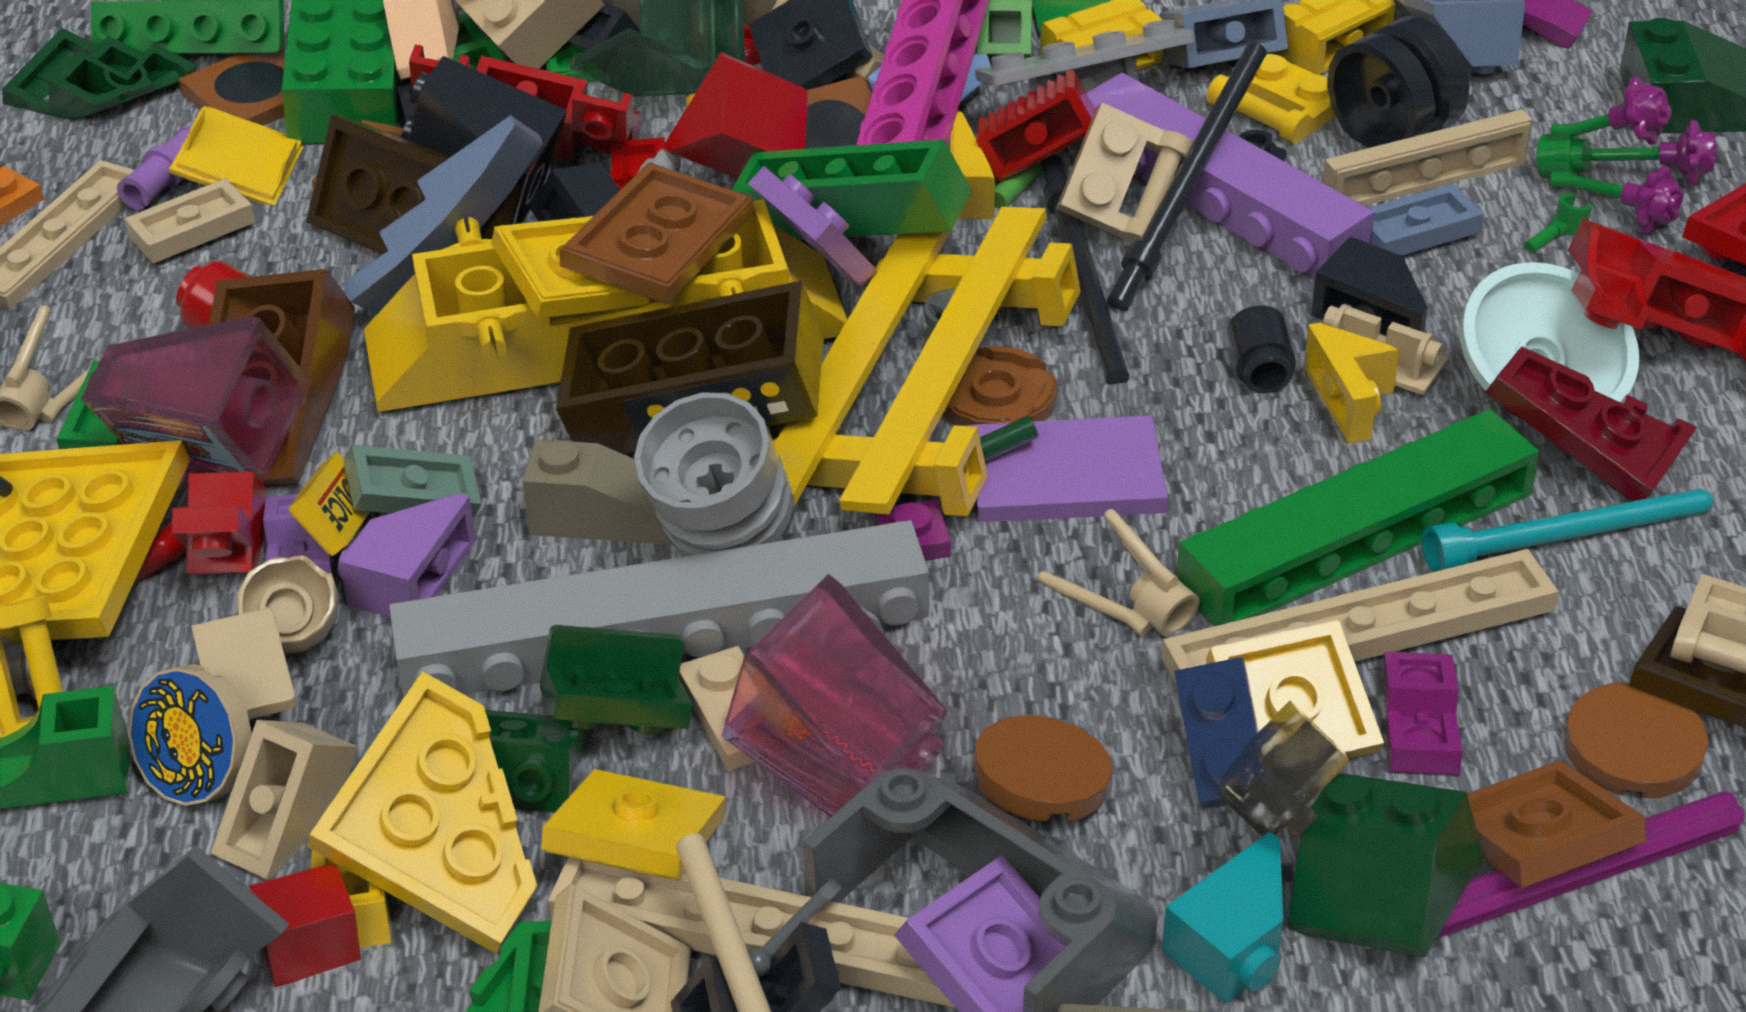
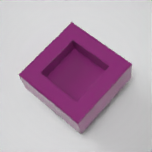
(927, 525)

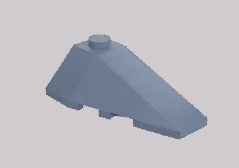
(1482, 30)

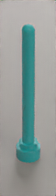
(1453, 546)

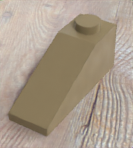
(587, 494)

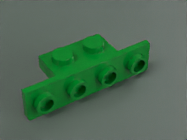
(192, 25)

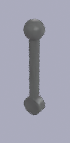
(762, 956)

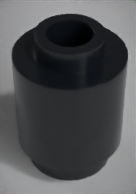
(1261, 348)

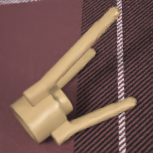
(26, 391)
(1157, 594)

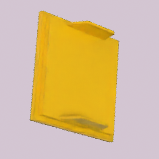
(236, 149)

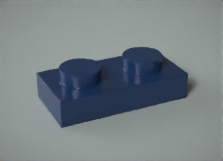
(1217, 721)

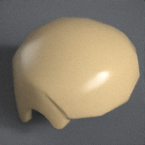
(299, 596)

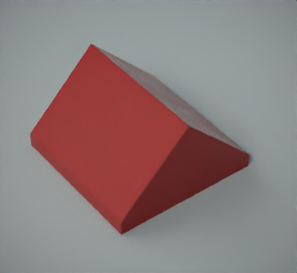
(738, 114)

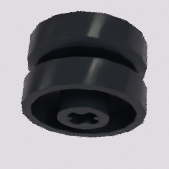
(1398, 83)

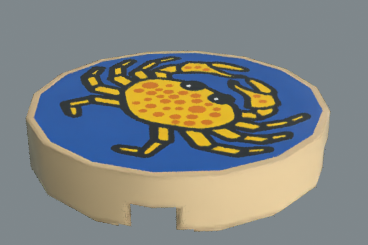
(189, 734)

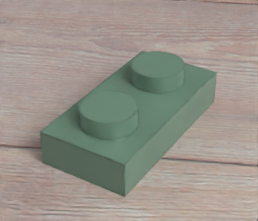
(402, 478)

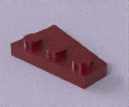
(1600, 432)

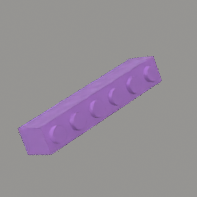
(1247, 186)

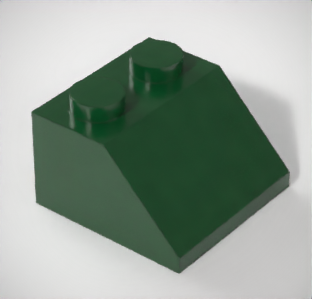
(1383, 863)

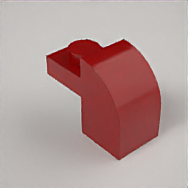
(222, 523)

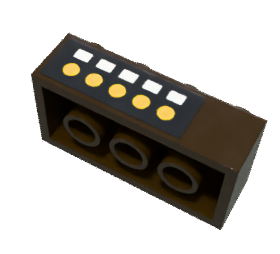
(743, 344)

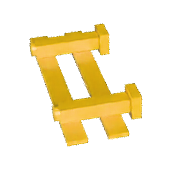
(900, 452)

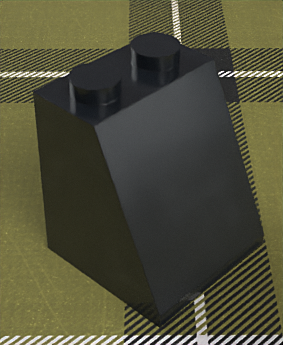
(463, 104)

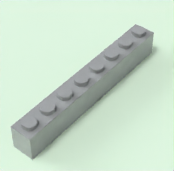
(708, 599)

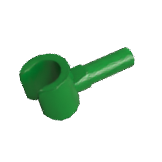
(1565, 222)

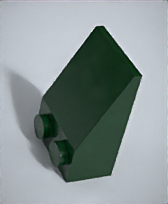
(1695, 70)

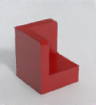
(320, 926)

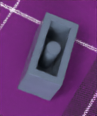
(1225, 29)

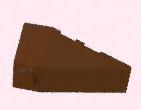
(314, 326)

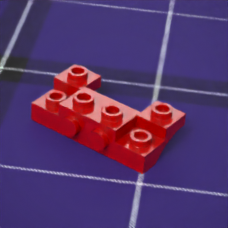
(588, 118)
(1654, 286)

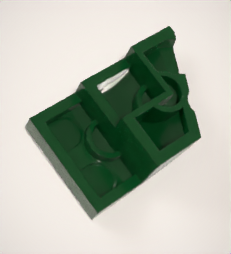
(89, 76)

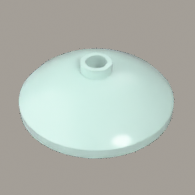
(1537, 310)

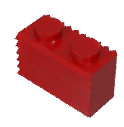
(1035, 126)

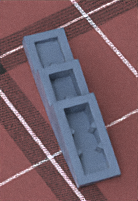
(461, 187)

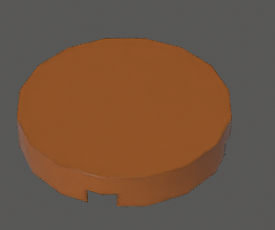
(1016, 389)
(1635, 741)
(1041, 768)

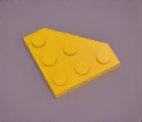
(434, 818)

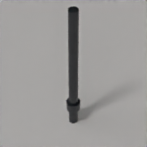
(1144, 254)
(1091, 292)

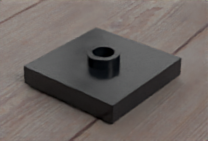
(811, 41)

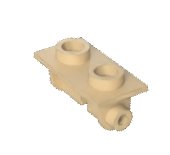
(1419, 353)

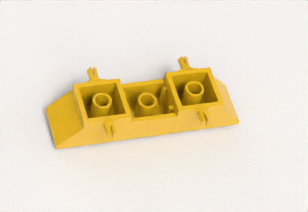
(471, 333)

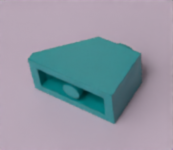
(1231, 923)

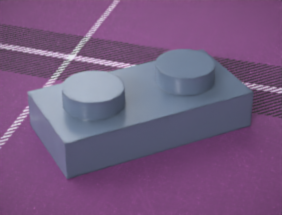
(1425, 220)

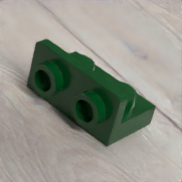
(536, 757)

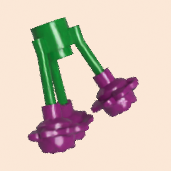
(1645, 111)

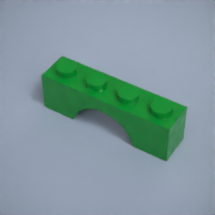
(67, 750)

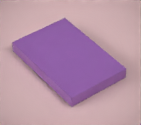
(1076, 471)

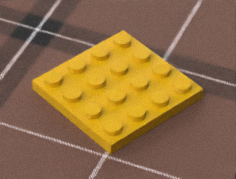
(82, 528)

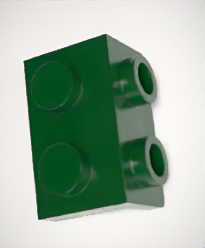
(615, 679)

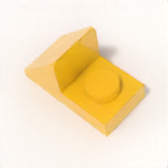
(1350, 376)

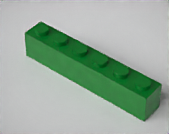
(1356, 518)

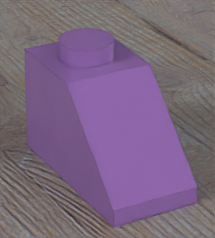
(406, 554)

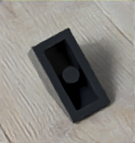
(1369, 282)

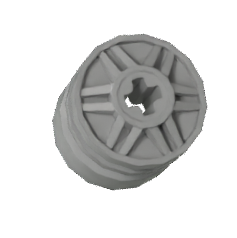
(713, 475)

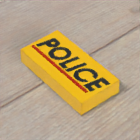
(327, 508)

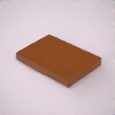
(656, 232)

